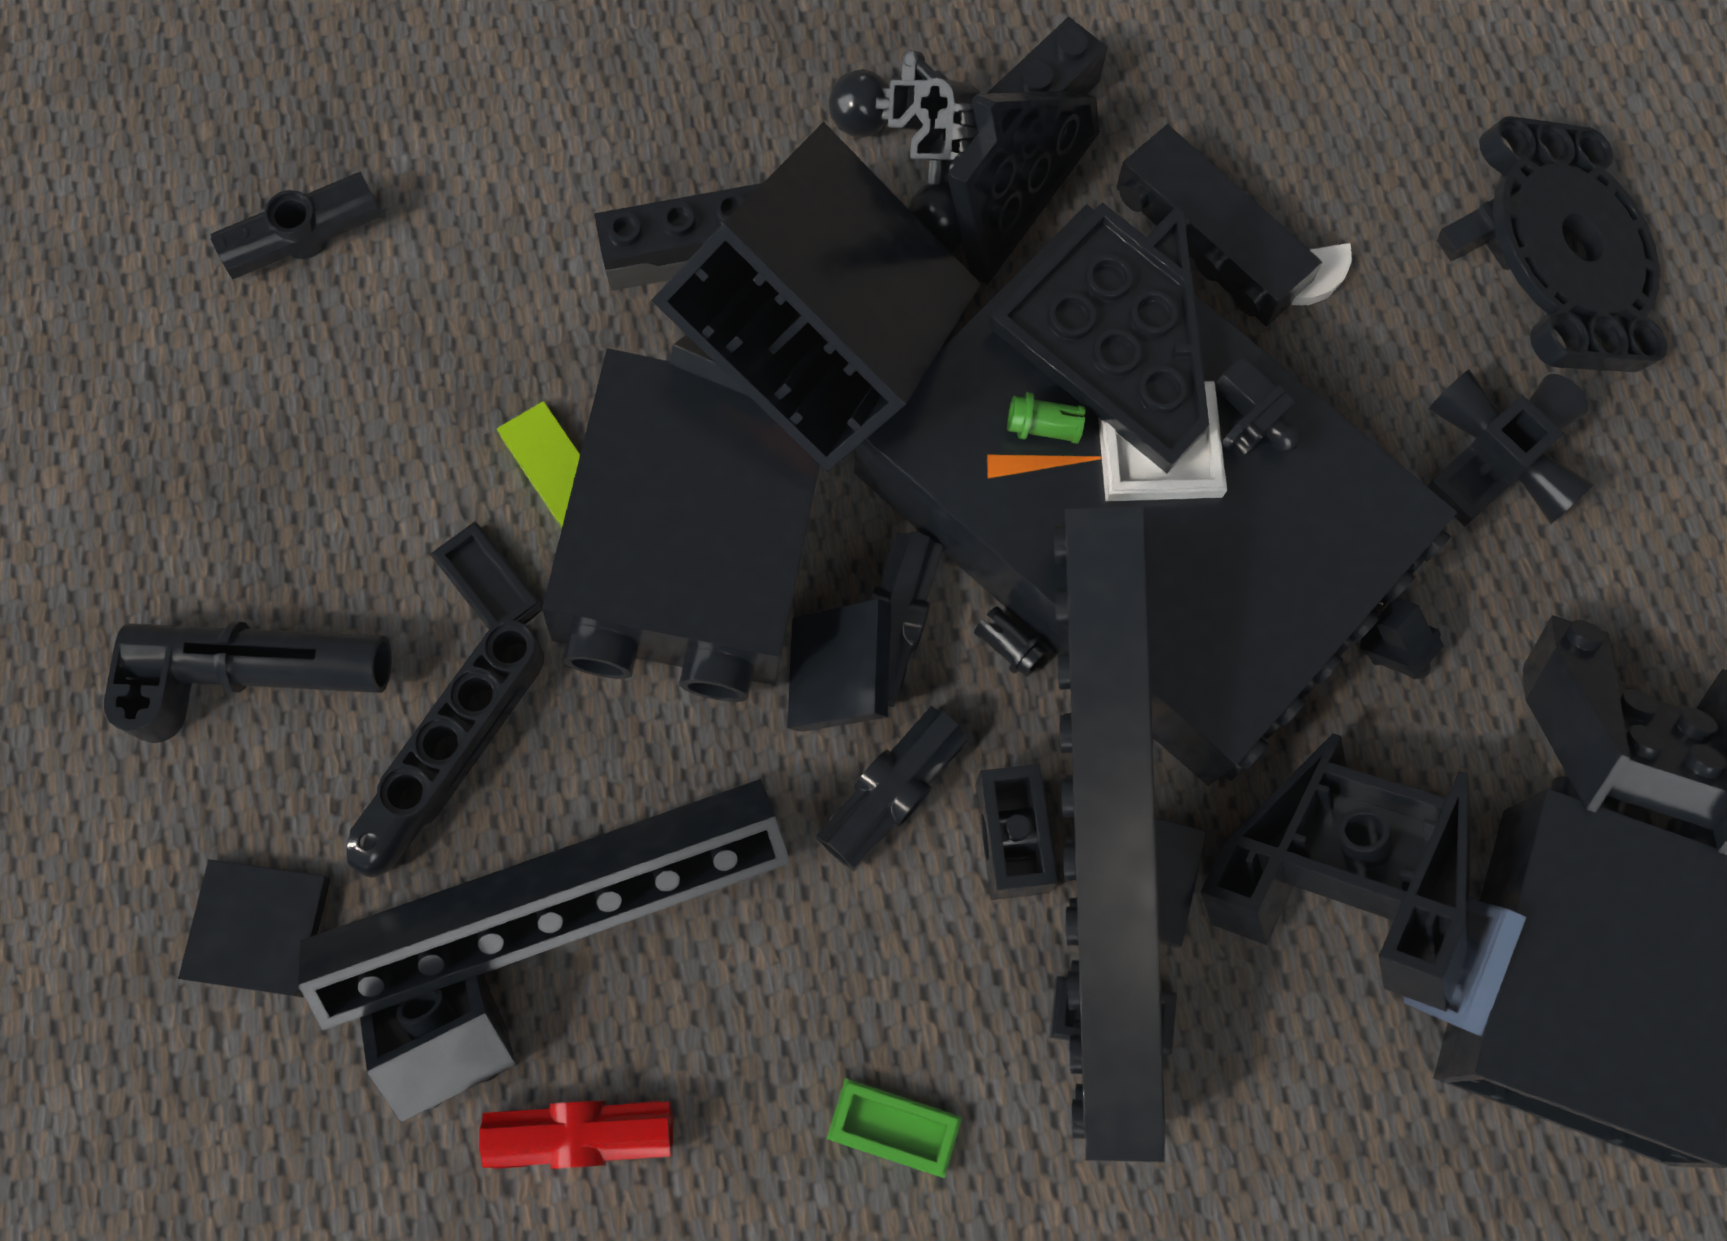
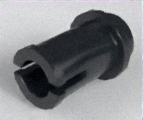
(1013, 643)

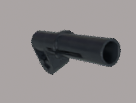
(232, 659)

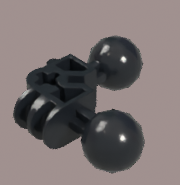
(934, 107)

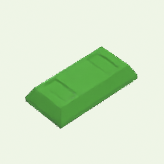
(894, 1128)

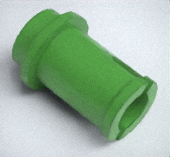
(1045, 419)

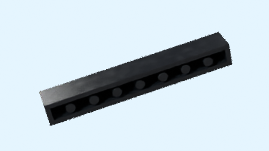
(539, 904)

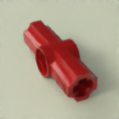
(576, 1134)

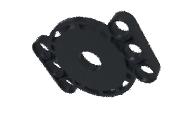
(1578, 295)

